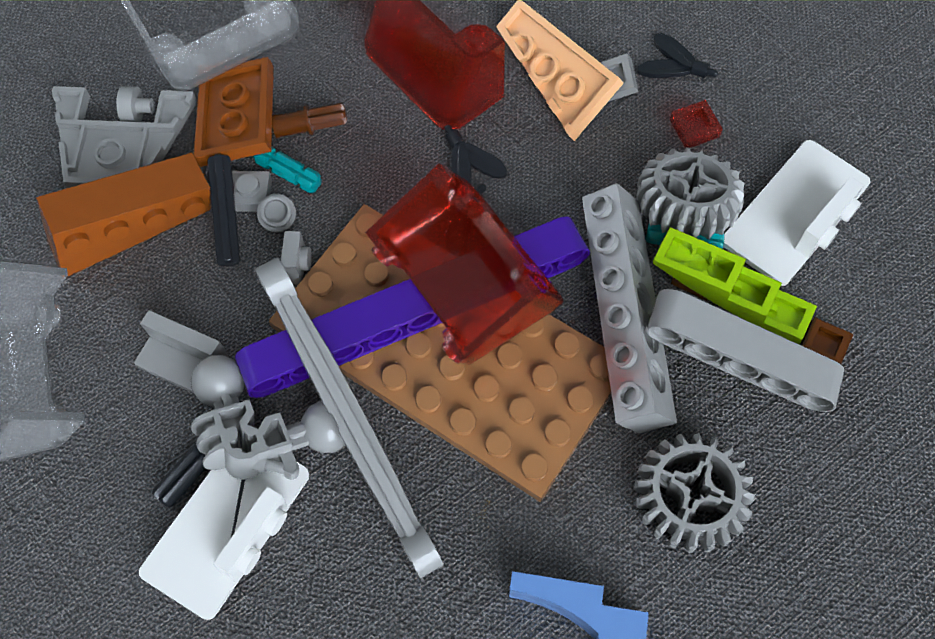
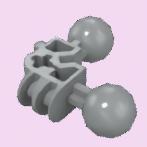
(218, 385)

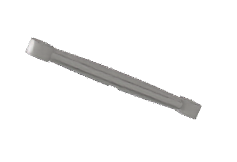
(350, 418)

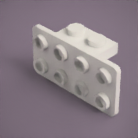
(797, 212)
(198, 557)

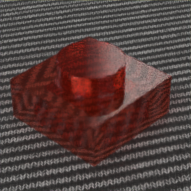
(696, 124)

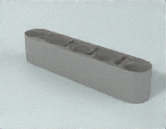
(745, 350)

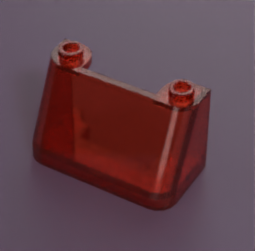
(440, 71)
(463, 264)

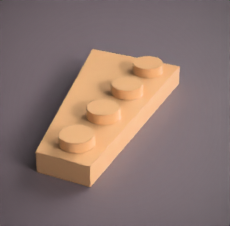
(564, 73)

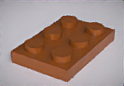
(235, 112)

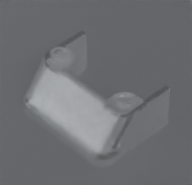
(188, 66)
(26, 318)

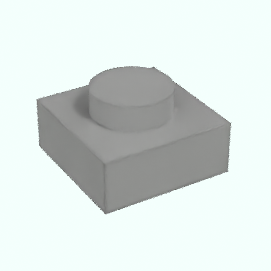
(623, 68)
(250, 189)
(295, 256)

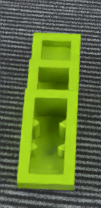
(729, 284)

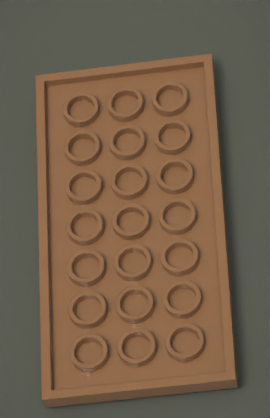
(510, 410)

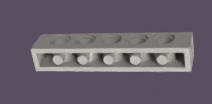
(625, 304)

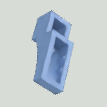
(581, 605)

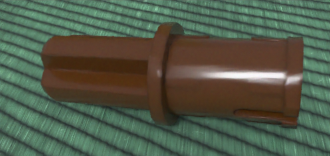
(309, 119)

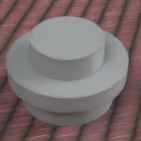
(276, 213)

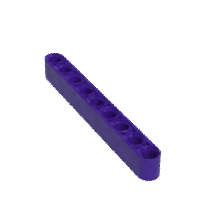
(388, 316)

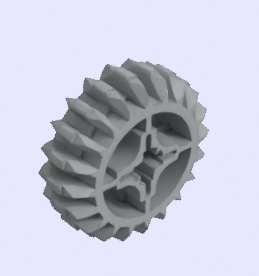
(690, 193)
(709, 499)

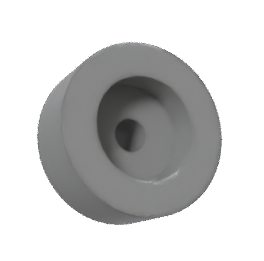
(132, 104)

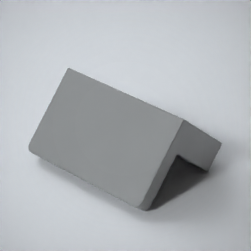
(174, 350)

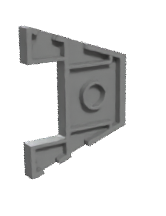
(107, 148)

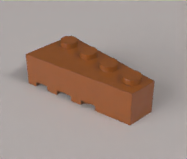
(121, 210)

